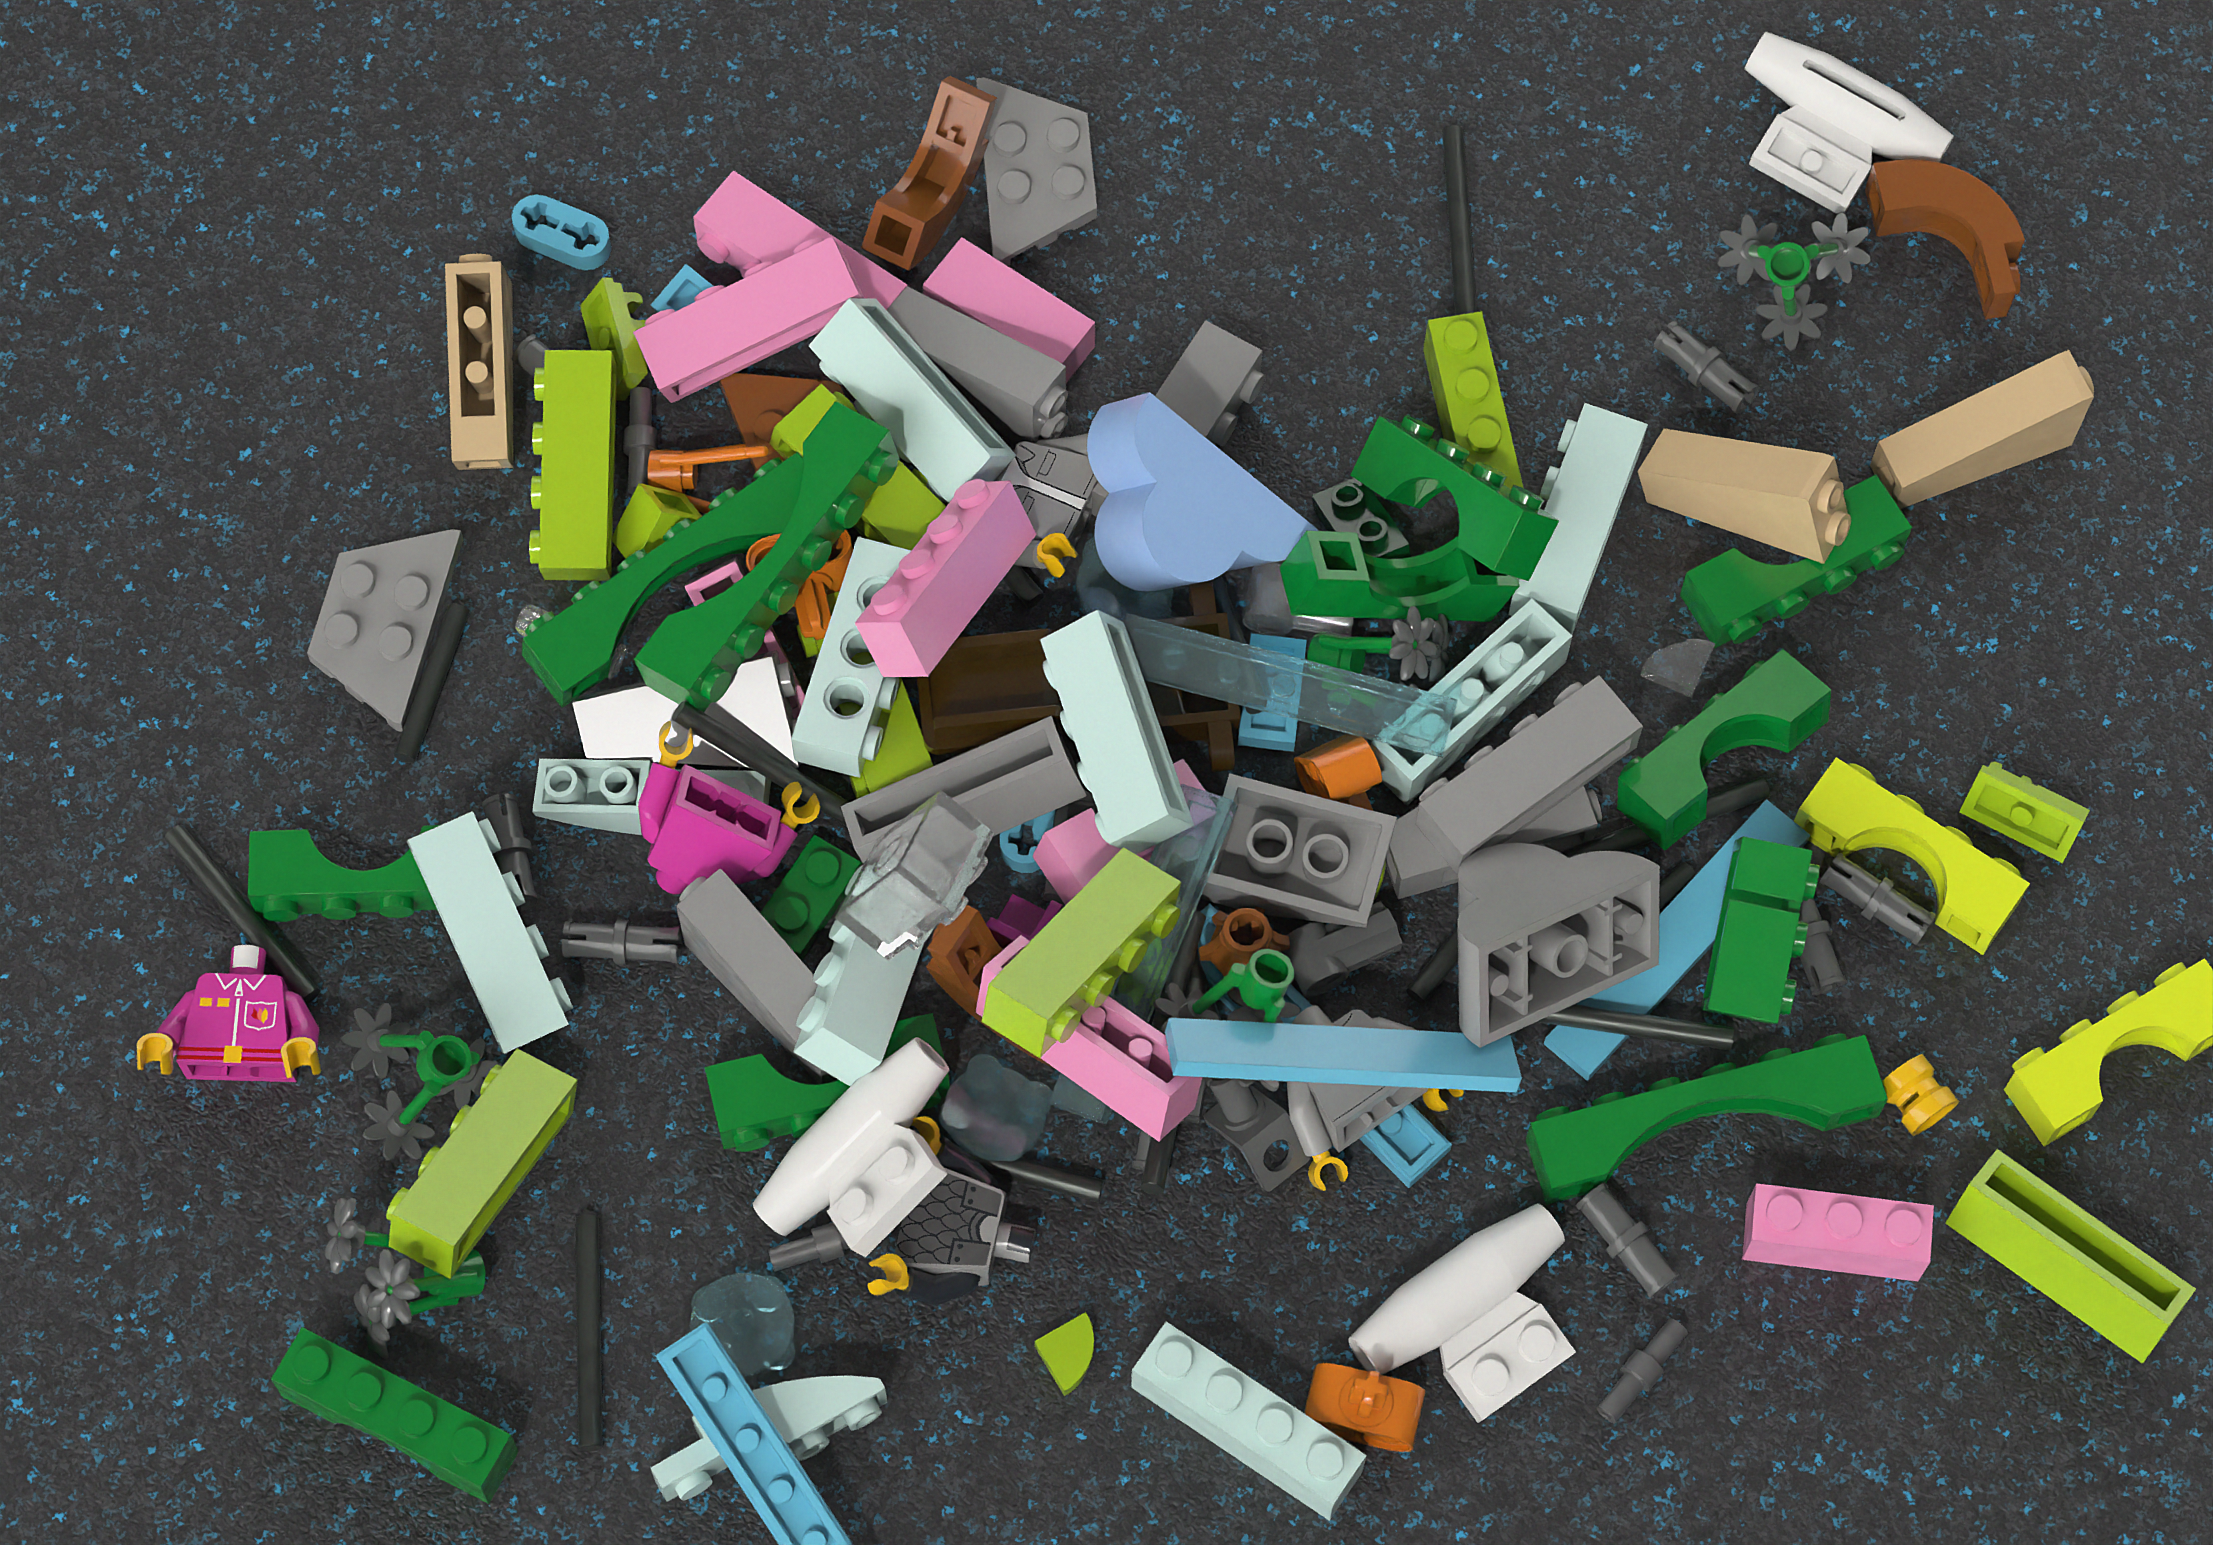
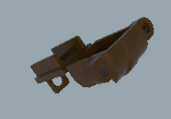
(999, 686)

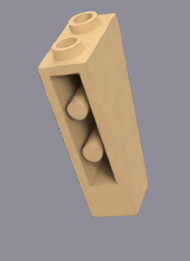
(480, 362)
(1986, 432)
(1750, 489)

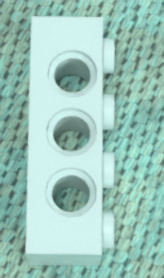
(1487, 689)
(820, 733)

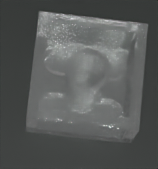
(916, 876)

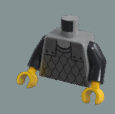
(953, 1233)

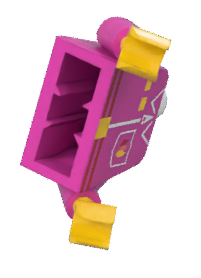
(708, 825)
(236, 1027)

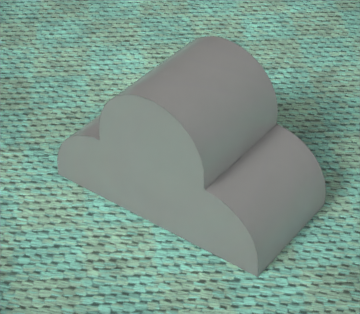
(1548, 932)

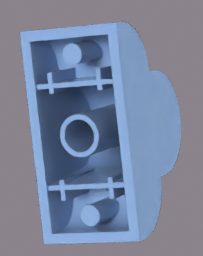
(1178, 501)

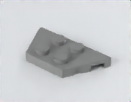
(1035, 170)
(384, 618)

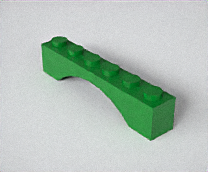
(579, 643)
(705, 645)
(1817, 1087)

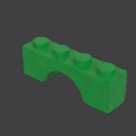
(1496, 523)
(1335, 578)
(1738, 594)
(1771, 707)
(294, 878)
(761, 1104)
(419, 1424)

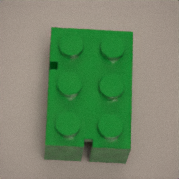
(1759, 931)

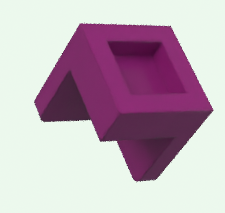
(1022, 919)

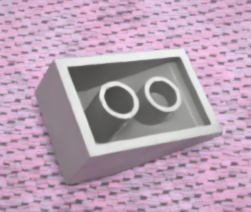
(1299, 855)

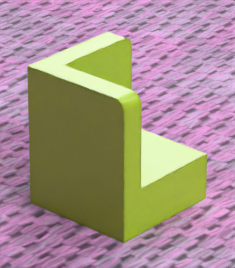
(649, 517)

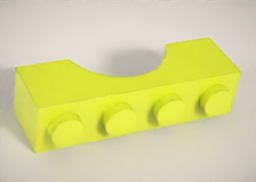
(1855, 813)
(2063, 1086)

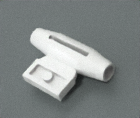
(1834, 123)
(862, 1155)
(1471, 1309)

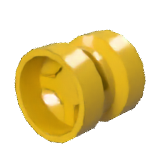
(1918, 1095)

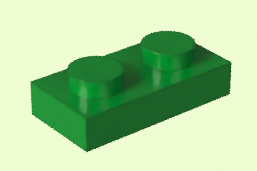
(810, 894)

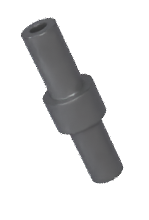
(639, 436)
(824, 1243)
(1642, 1370)

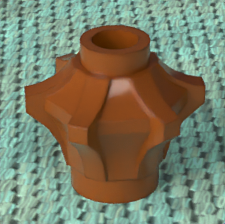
(1239, 937)

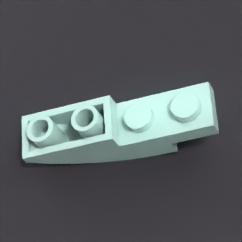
(608, 791)
(803, 1413)

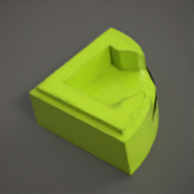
(1068, 1352)

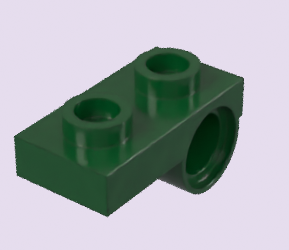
(1357, 509)

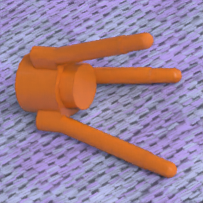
(679, 468)

